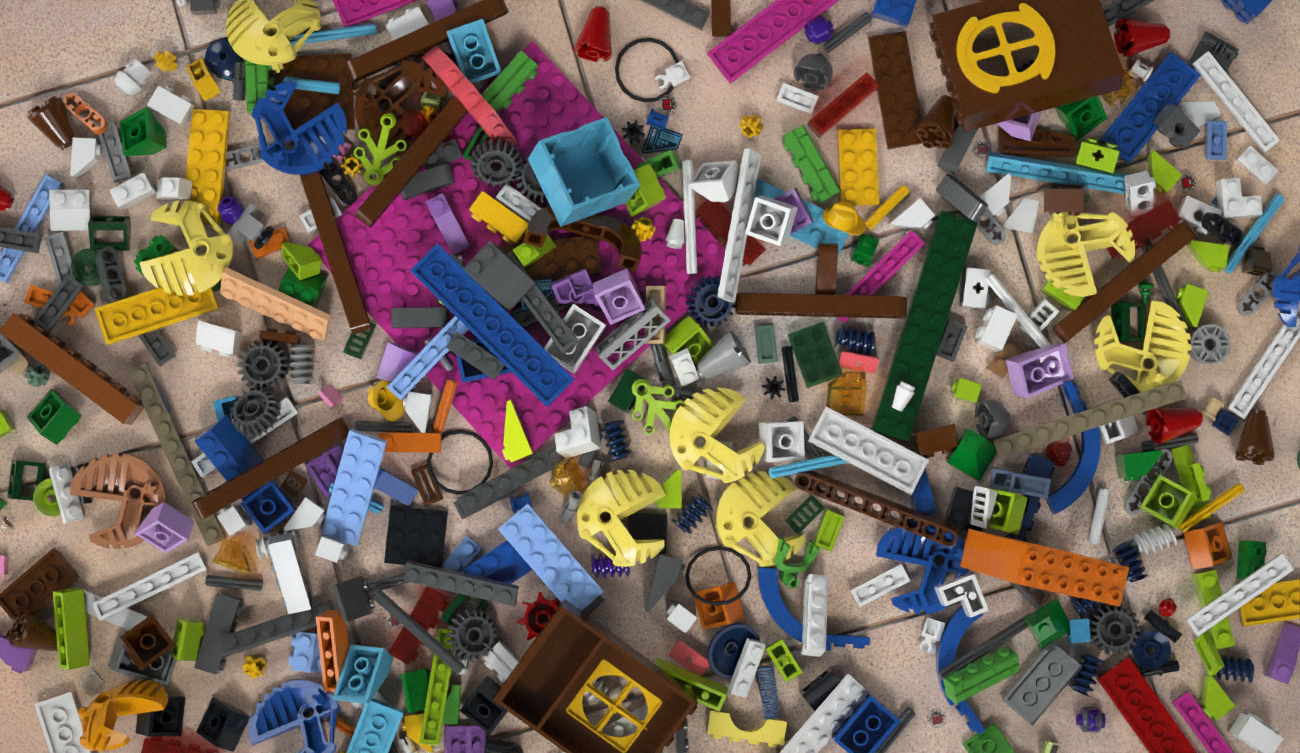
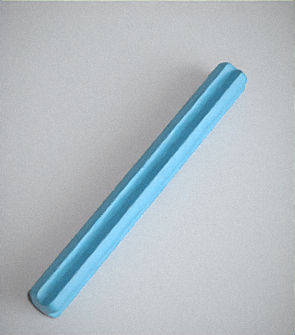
(338, 33)
(1254, 232)
(804, 466)

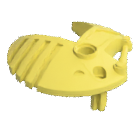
(268, 40)
(1068, 262)
(186, 269)
(1163, 346)
(705, 418)
(621, 497)
(754, 499)

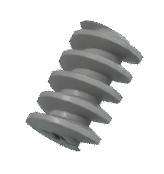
(301, 364)

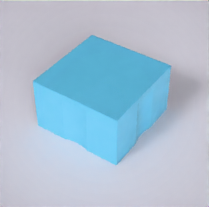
(583, 171)

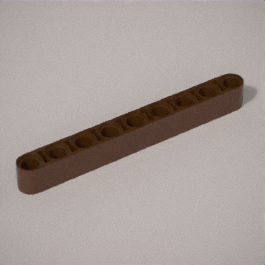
(422, 39)
(411, 162)
(336, 252)
(1124, 281)
(821, 305)
(270, 468)
(886, 507)

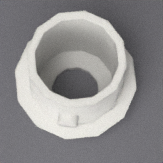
(132, 78)

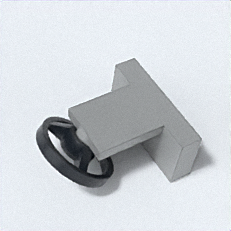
(249, 226)

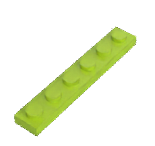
(436, 695)

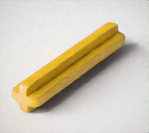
(873, 220)

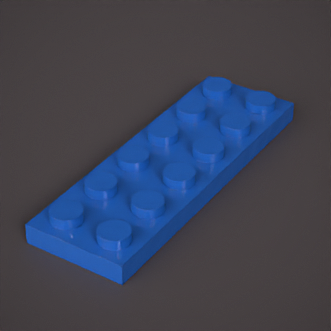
(1135, 123)

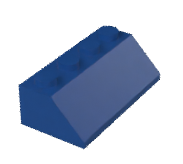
(228, 449)
(500, 564)

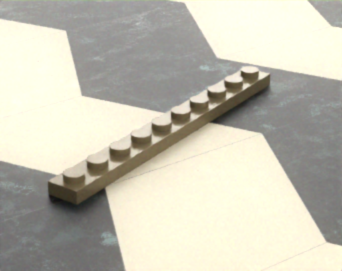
(1090, 419)
(174, 449)

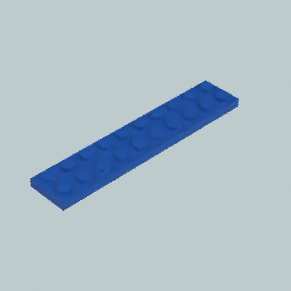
(492, 325)

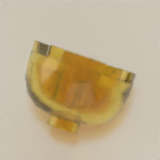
(1122, 94)
(567, 477)

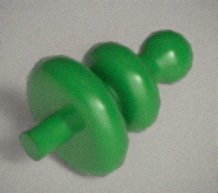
(1145, 292)

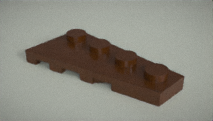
(1042, 144)

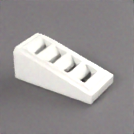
(1039, 307)
(989, 500)

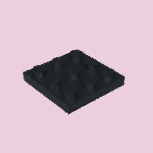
(416, 536)

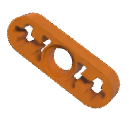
(87, 121)

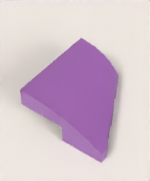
(574, 289)

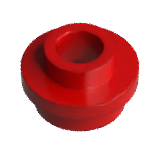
(1167, 607)

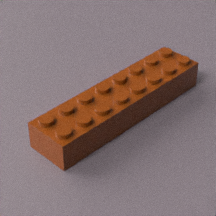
(73, 369)

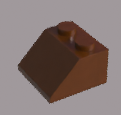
(1065, 199)
(935, 440)
(146, 642)

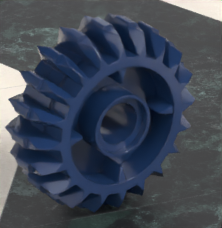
(699, 305)

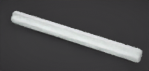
(689, 215)
(1013, 306)

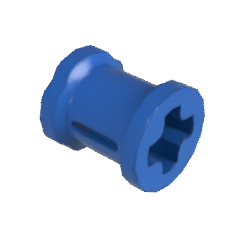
(662, 124)
(519, 502)

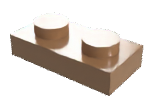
(998, 363)

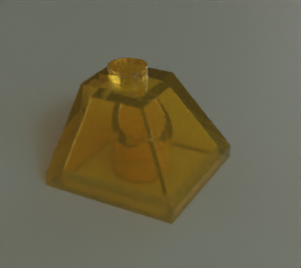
(847, 393)
(235, 556)

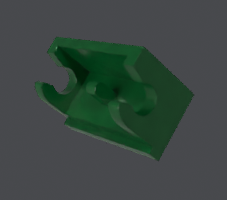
(622, 395)

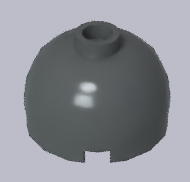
(814, 71)
(992, 418)

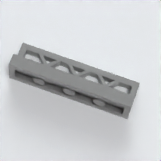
(627, 330)

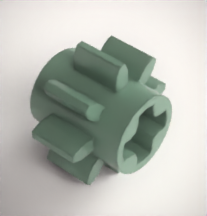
(37, 375)

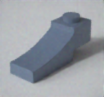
(1019, 482)

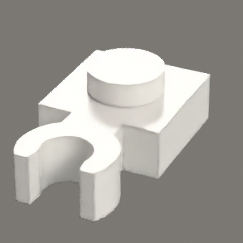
(675, 75)
(932, 632)

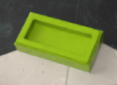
(829, 530)
(1208, 654)

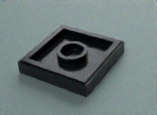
(648, 527)

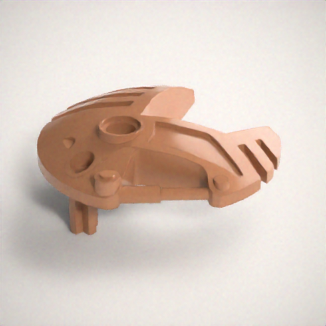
(114, 480)

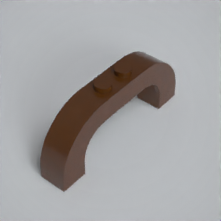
(594, 226)

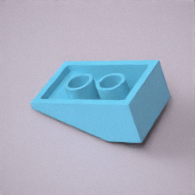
(474, 51)
(362, 674)

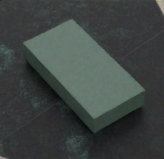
(765, 343)

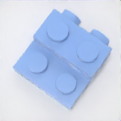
(306, 652)

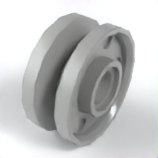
(1220, 344)

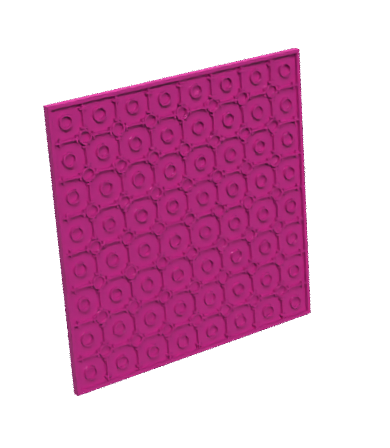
(408, 231)

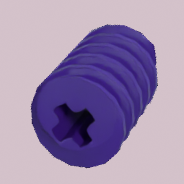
(606, 565)

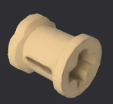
(1212, 408)

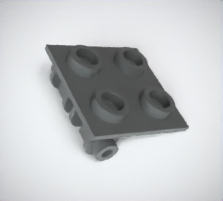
(1219, 49)

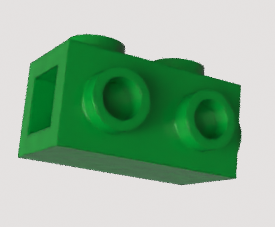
(158, 247)
(1250, 557)

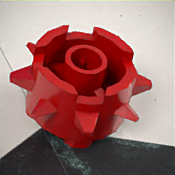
(531, 616)

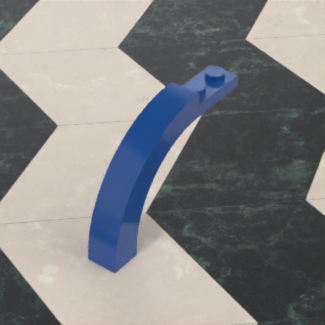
(1087, 462)
(773, 602)
(945, 655)

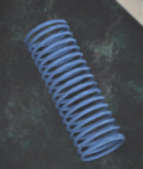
(770, 668)

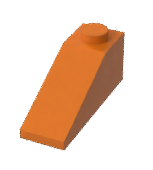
(412, 442)

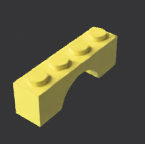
(771, 731)

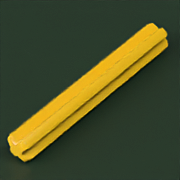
(1211, 507)

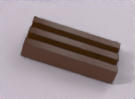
(433, 500)

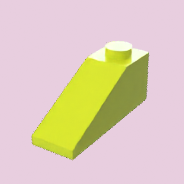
(515, 440)

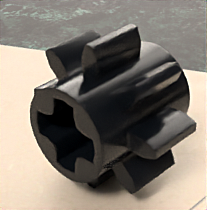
(628, 134)
(778, 388)

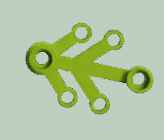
(379, 152)
(655, 405)

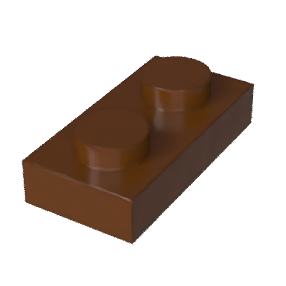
(271, 334)

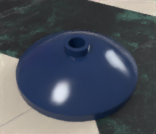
(724, 659)

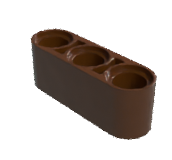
(826, 268)

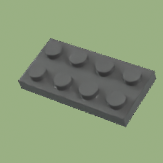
(1042, 683)

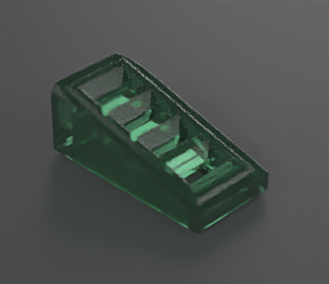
(360, 355)
(793, 526)

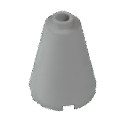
(723, 357)

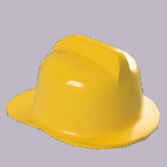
(844, 218)
(385, 401)

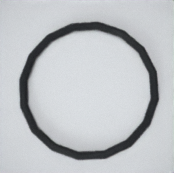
(618, 63)
(489, 468)
(720, 602)

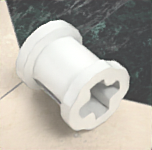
(1141, 69)

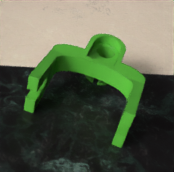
(790, 570)

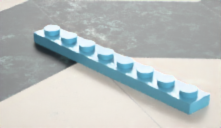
(1055, 172)

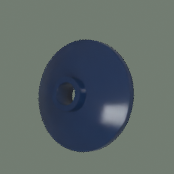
(218, 66)
(1151, 639)

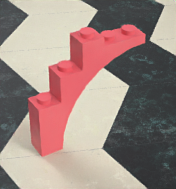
(468, 95)

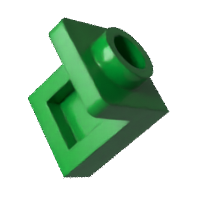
(865, 250)

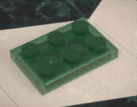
(815, 355)

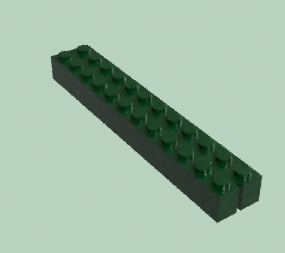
(925, 323)

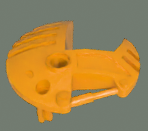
(122, 700)

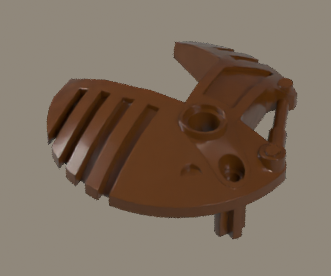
(406, 84)

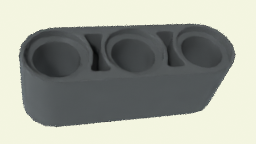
(953, 156)
(428, 181)
(962, 197)
(113, 266)
(419, 317)

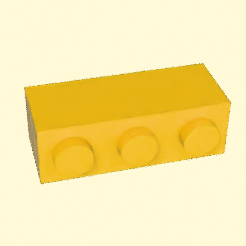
(498, 218)

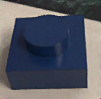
(1225, 422)

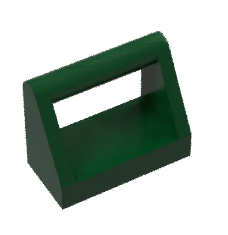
(113, 223)
(1121, 320)
(15, 479)
(456, 603)

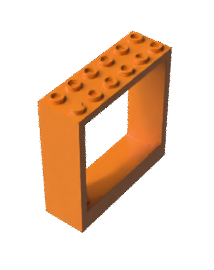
(1044, 567)

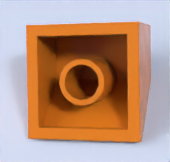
(1207, 545)
(719, 615)

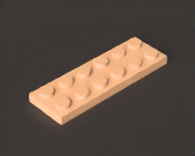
(274, 304)

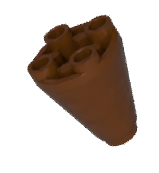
(53, 122)
(938, 125)
(1256, 439)
(31, 633)

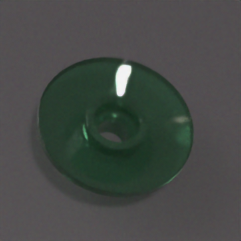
(85, 258)

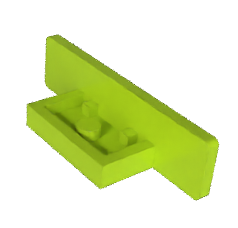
(1191, 476)

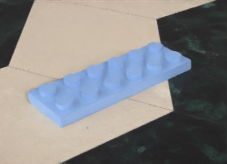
(354, 487)
(550, 558)

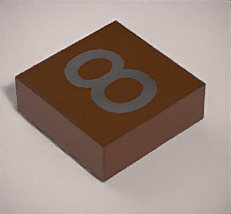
(294, 483)

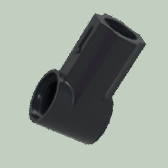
(499, 746)

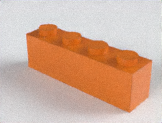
(332, 646)

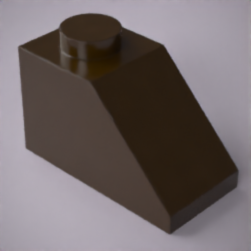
(1257, 262)

